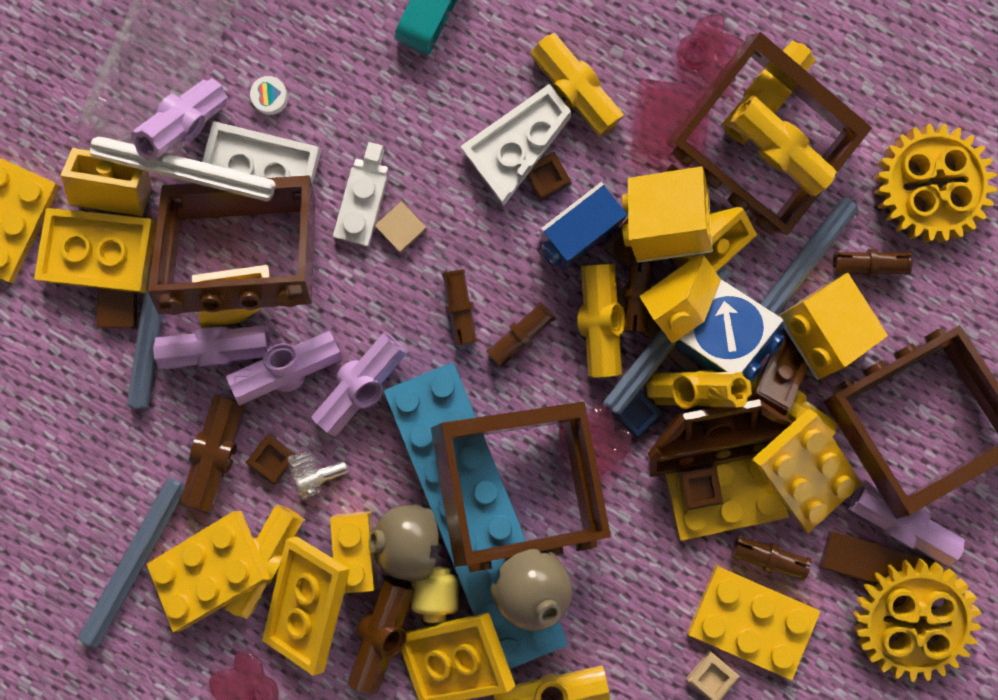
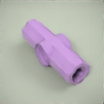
(178, 119)
(211, 347)
(284, 367)
(359, 384)
(910, 531)

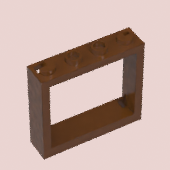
(808, 89)
(249, 293)
(977, 379)
(583, 469)

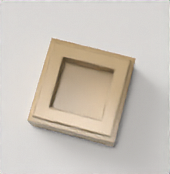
(401, 227)
(712, 677)

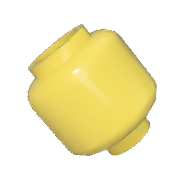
(436, 595)

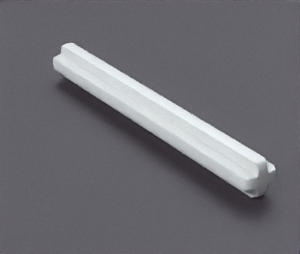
(184, 169)

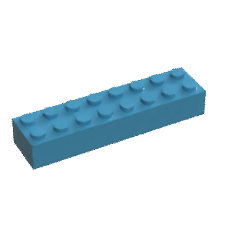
(488, 509)

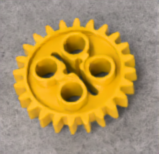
(929, 153)
(922, 589)

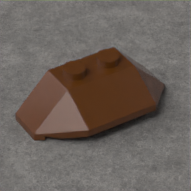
(715, 437)

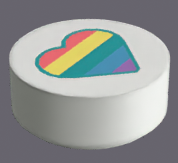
(269, 95)

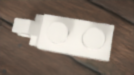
(362, 198)

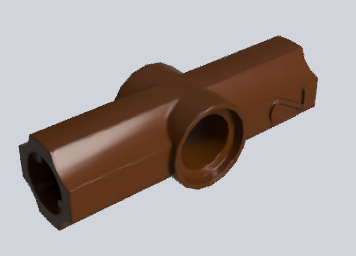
(212, 453)
(381, 635)

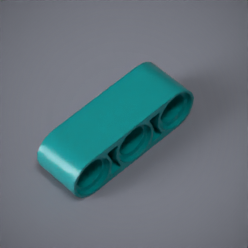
(423, 23)

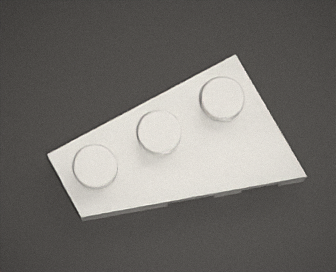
(516, 142)
(259, 153)

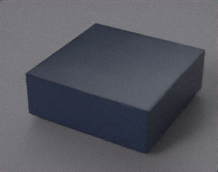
(639, 415)

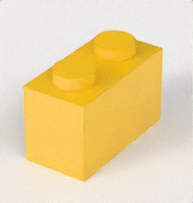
(105, 184)
(351, 548)

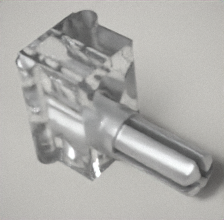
(307, 478)

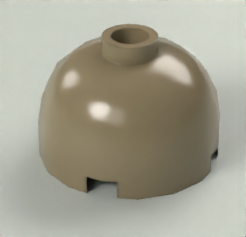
(404, 542)
(533, 590)

